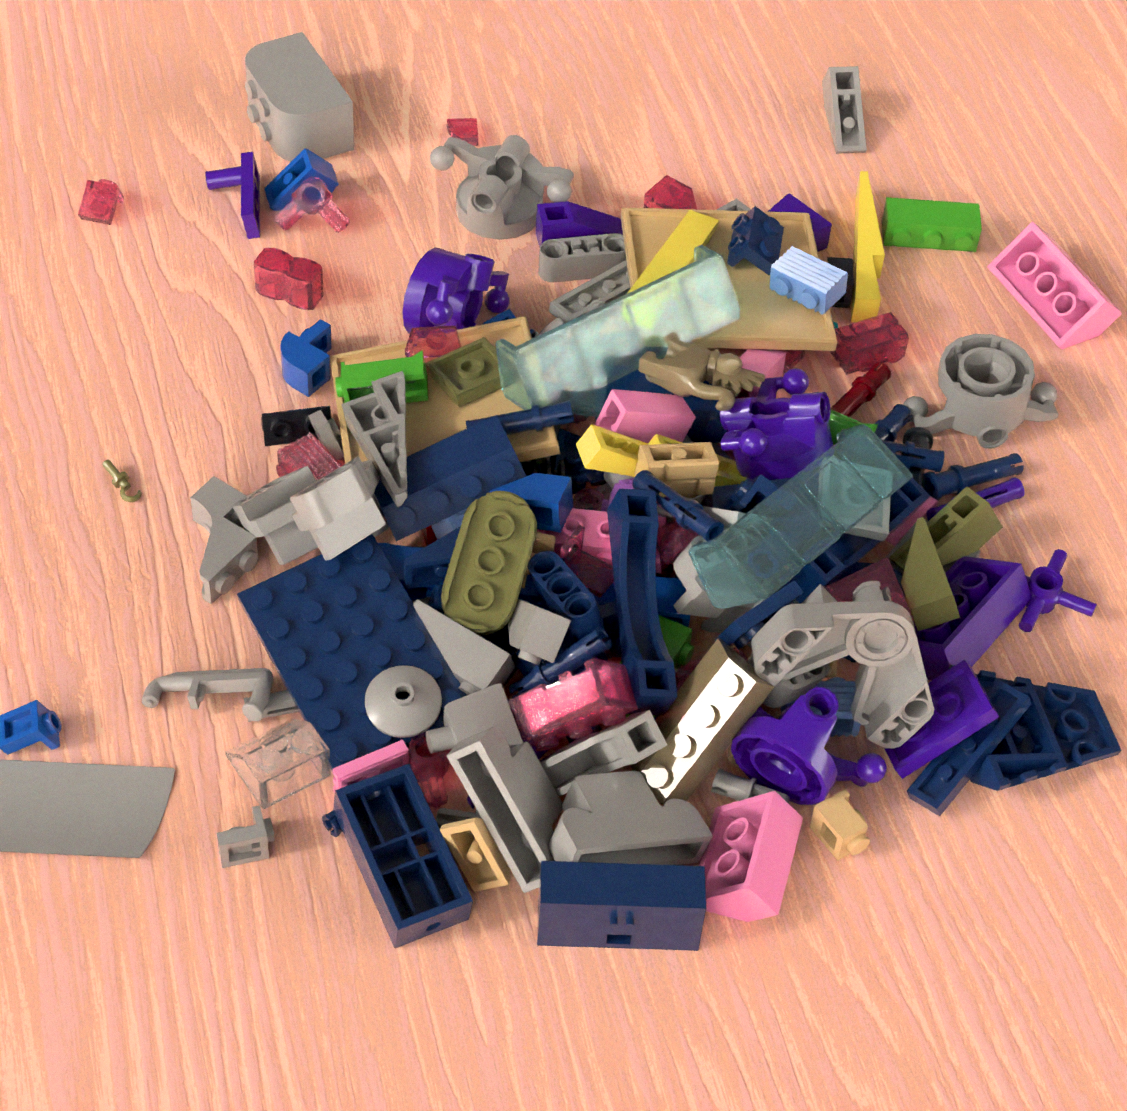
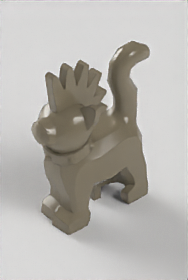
(690, 364)

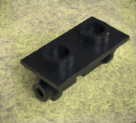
(289, 425)

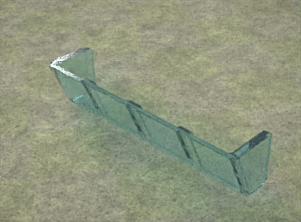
(615, 335)
(799, 520)

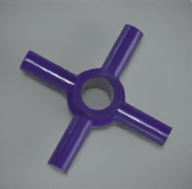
(1047, 591)

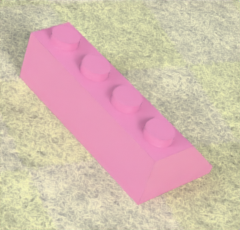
(1053, 288)

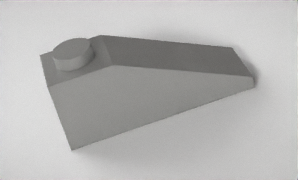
(844, 109)
(536, 632)
(470, 657)

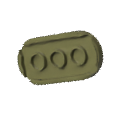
(489, 562)

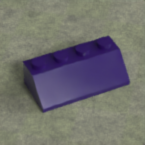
(987, 600)

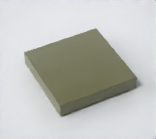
(467, 371)

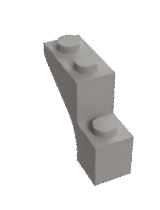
(229, 546)
(604, 750)

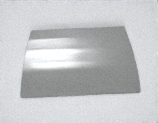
(81, 807)

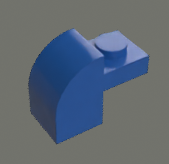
(306, 358)

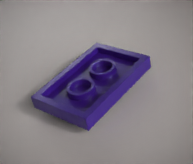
(959, 711)

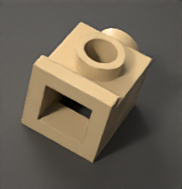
(840, 826)

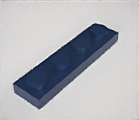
(955, 767)

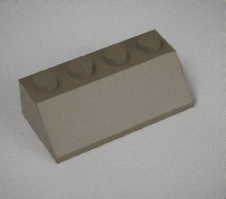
(702, 722)

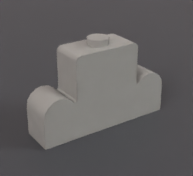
(511, 799)
(621, 822)

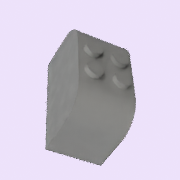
(297, 99)

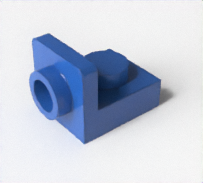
(28, 726)

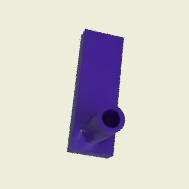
(249, 179)

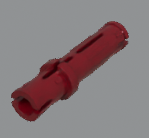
(862, 389)

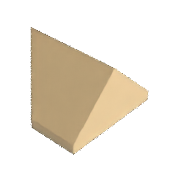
(476, 853)

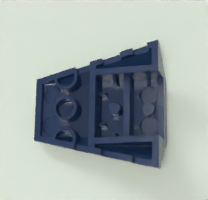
(1055, 734)

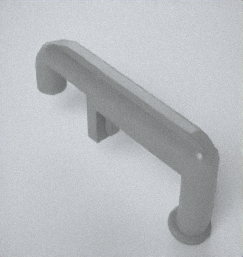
(199, 683)

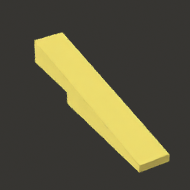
(679, 248)
(867, 254)
(618, 454)

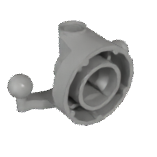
(501, 186)
(986, 390)

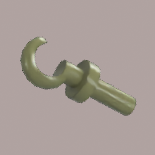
(121, 480)

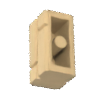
(683, 466)

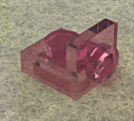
(100, 201)
(673, 540)

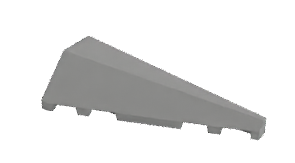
(380, 431)

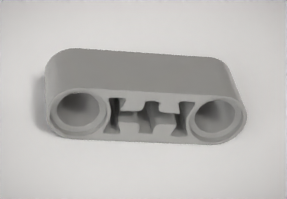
(580, 257)

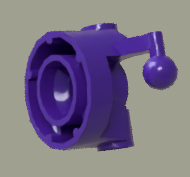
(450, 289)
(778, 433)
(791, 754)

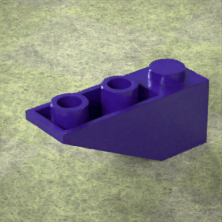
(572, 220)

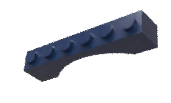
(852, 548)
(633, 551)

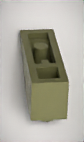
(957, 529)
(926, 582)

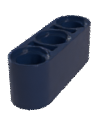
(564, 593)

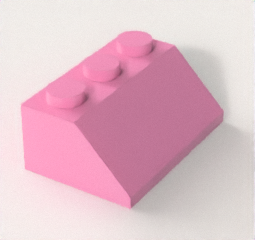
(750, 856)

